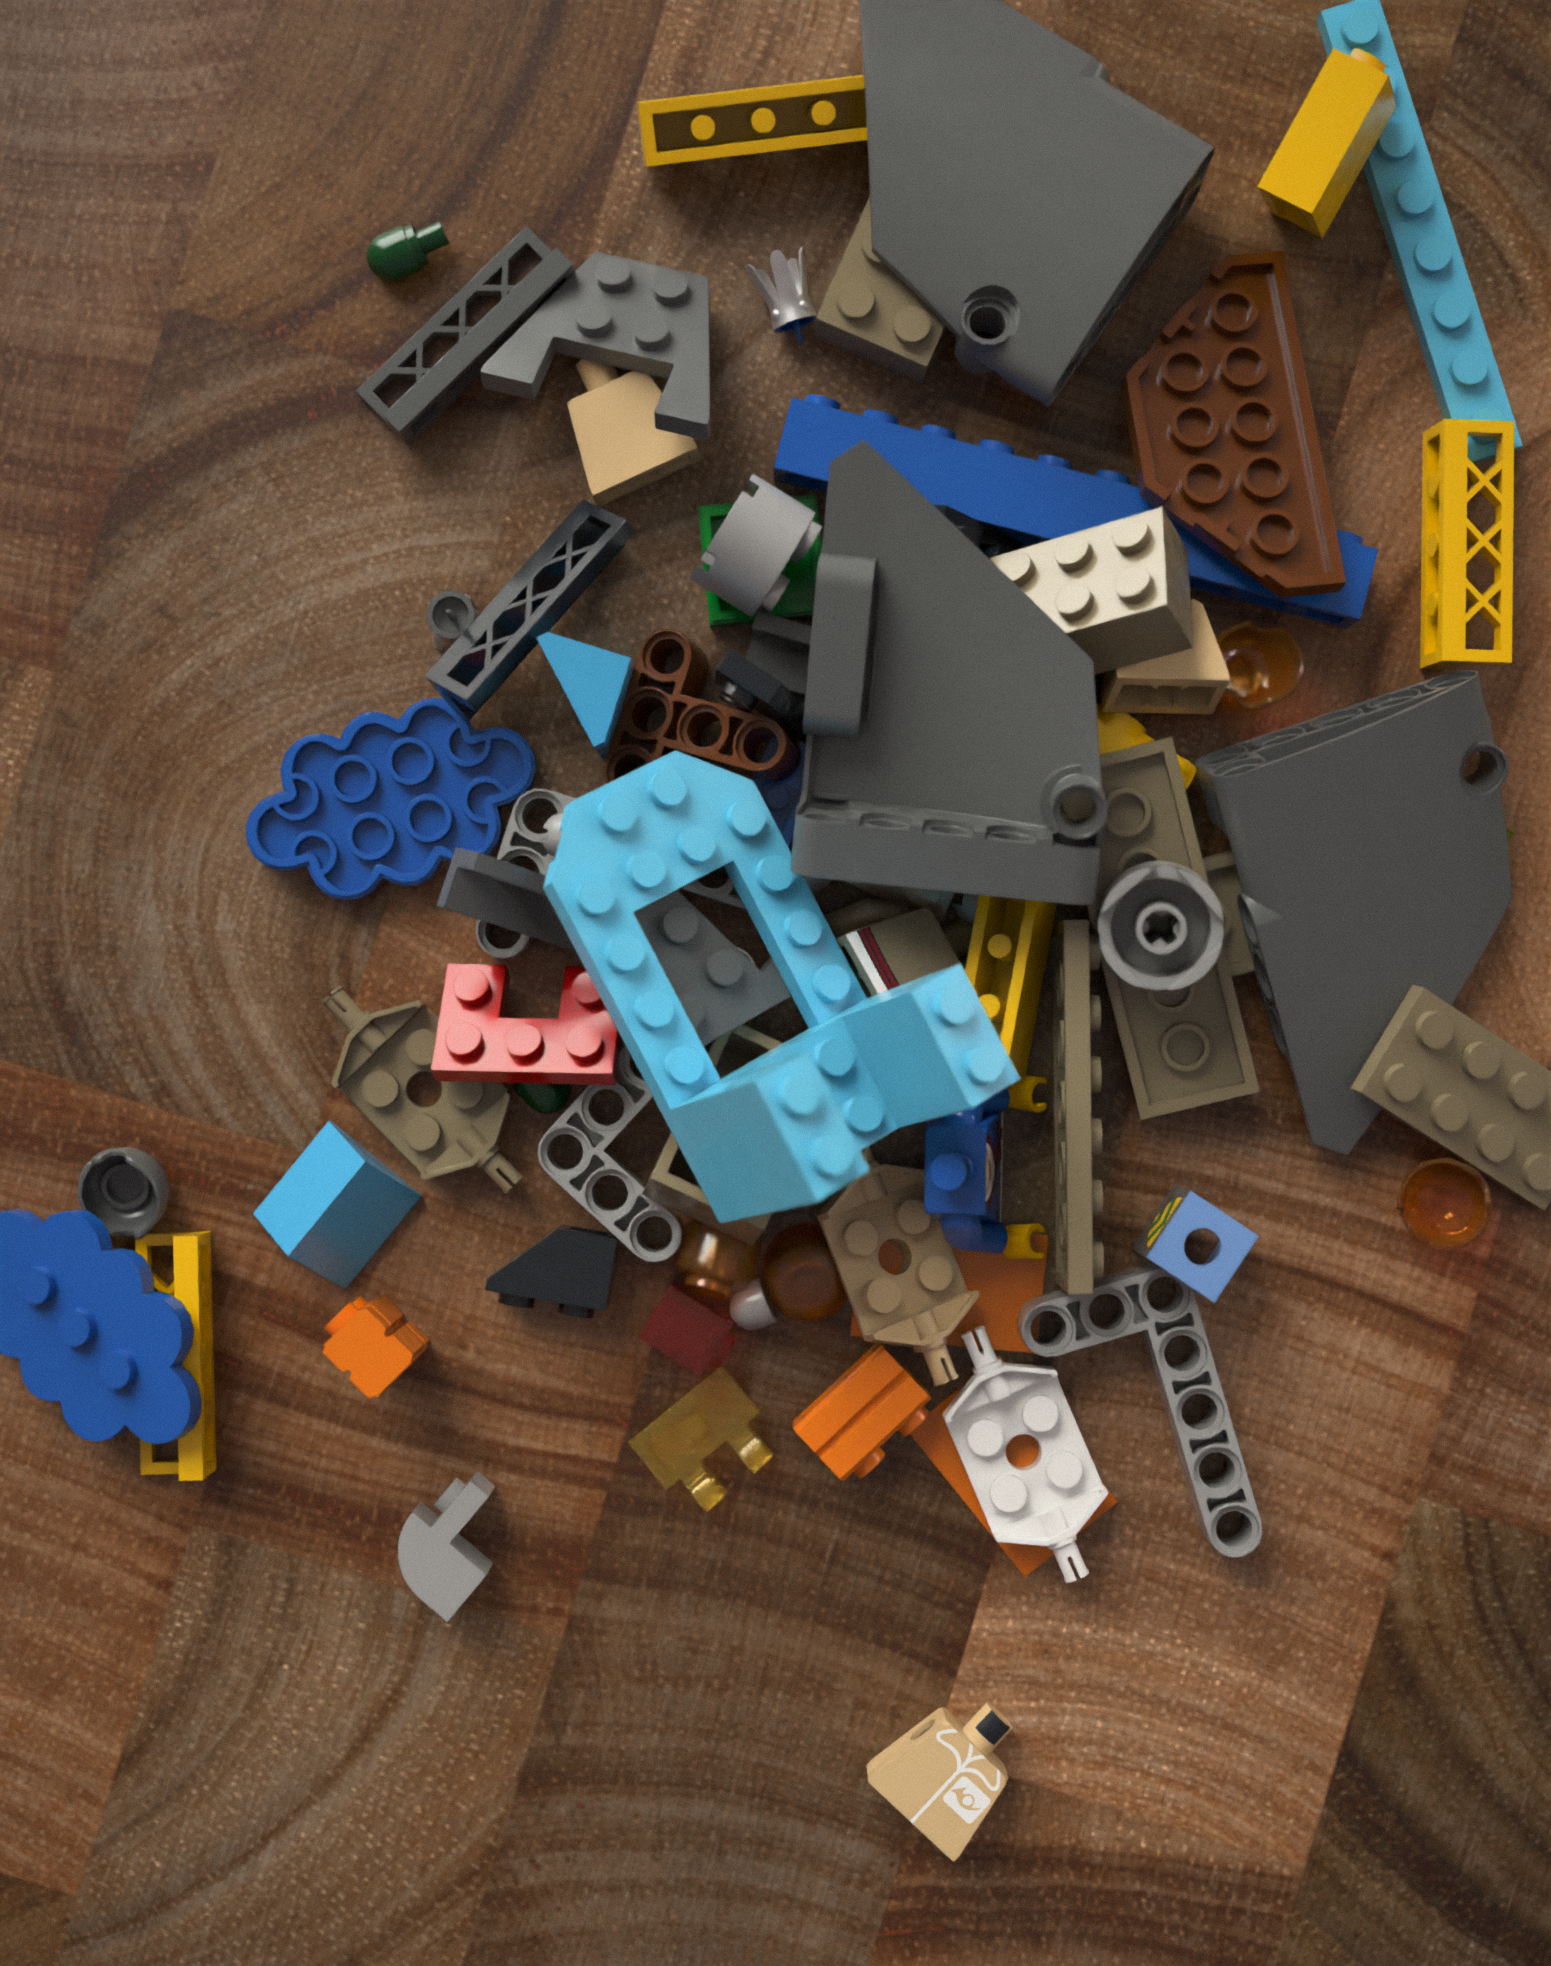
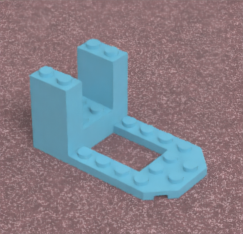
(802, 1112)

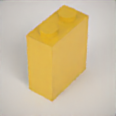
(1329, 141)

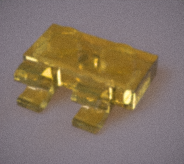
(695, 1428)

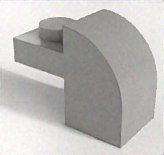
(435, 1557)

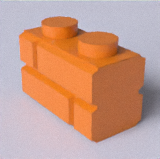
(373, 1343)
(863, 1412)

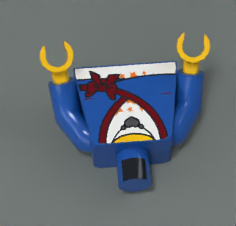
(967, 1174)

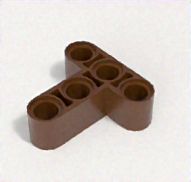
(688, 717)

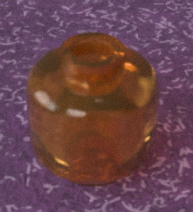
(715, 1261)

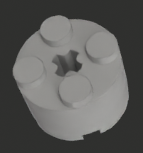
(756, 546)
(1157, 960)

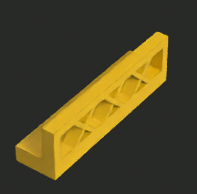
(1445, 543)
(194, 1289)

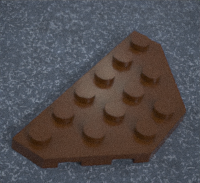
(1232, 431)

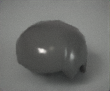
(124, 1190)

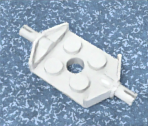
(1034, 1502)

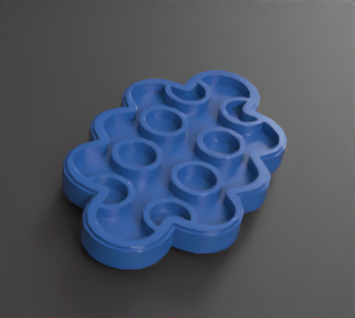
(390, 799)
(94, 1329)

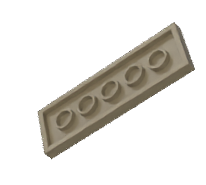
(1183, 1042)
(1075, 1131)

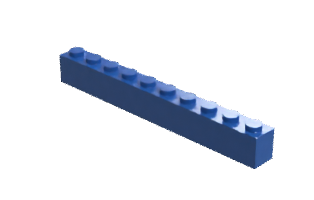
(1033, 497)

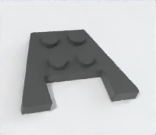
(624, 318)
(706, 970)

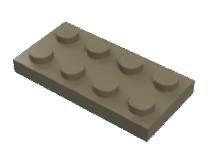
(1465, 1093)

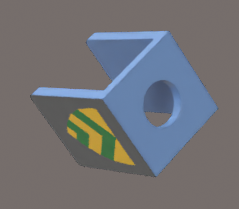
(1166, 1233)

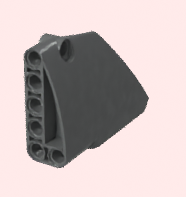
(1014, 182)
(939, 710)
(1363, 873)

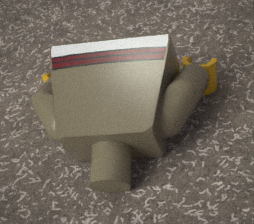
(893, 945)

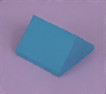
(593, 683)
(336, 1206)

